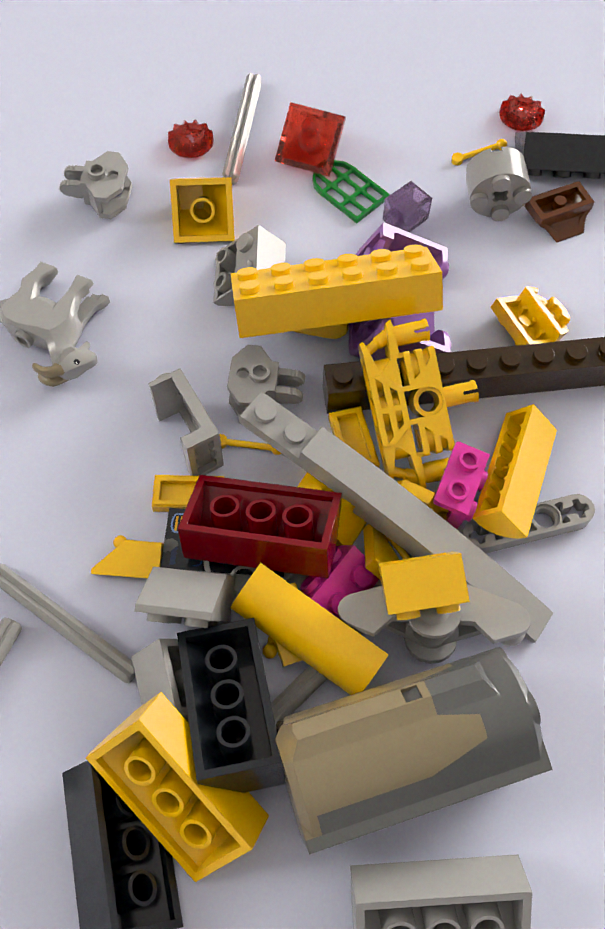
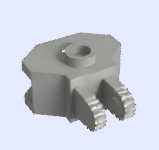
(100, 184)
(255, 372)

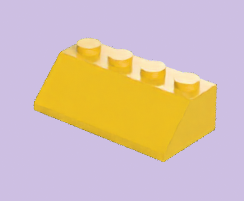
(154, 773)

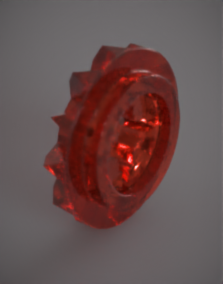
(519, 119)
(183, 146)

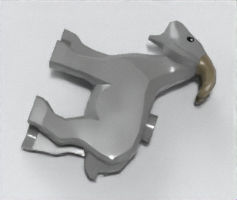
(52, 324)

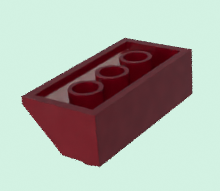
(263, 524)

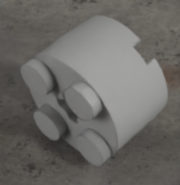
(498, 183)

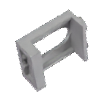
(202, 446)

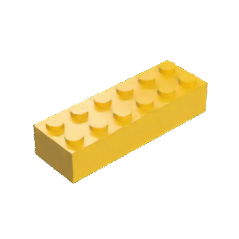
(336, 291)

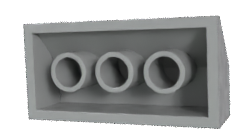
(442, 894)

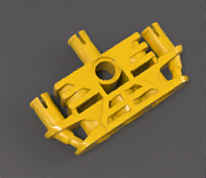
(389, 404)

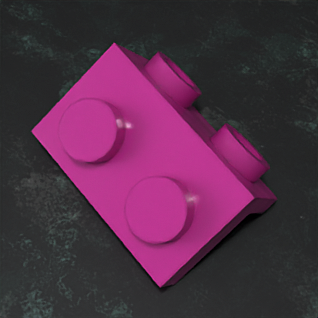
(460, 482)
(345, 578)

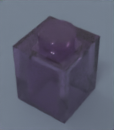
(407, 207)

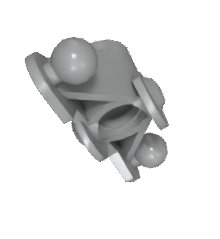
(435, 635)

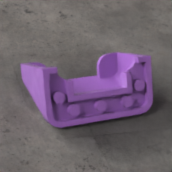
(396, 239)

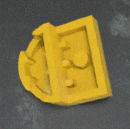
(532, 317)

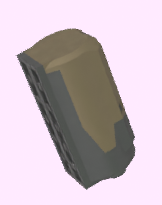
(409, 748)

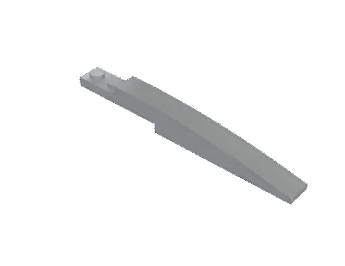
(384, 502)

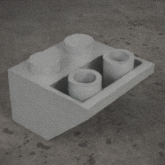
(252, 249)
(194, 595)

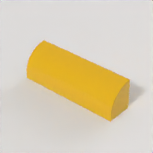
(516, 473)
(309, 630)

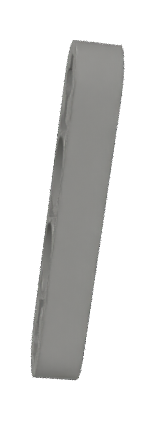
(554, 509)

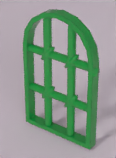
(352, 199)

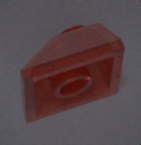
(310, 139)

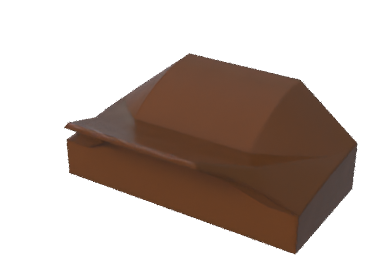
(561, 210)

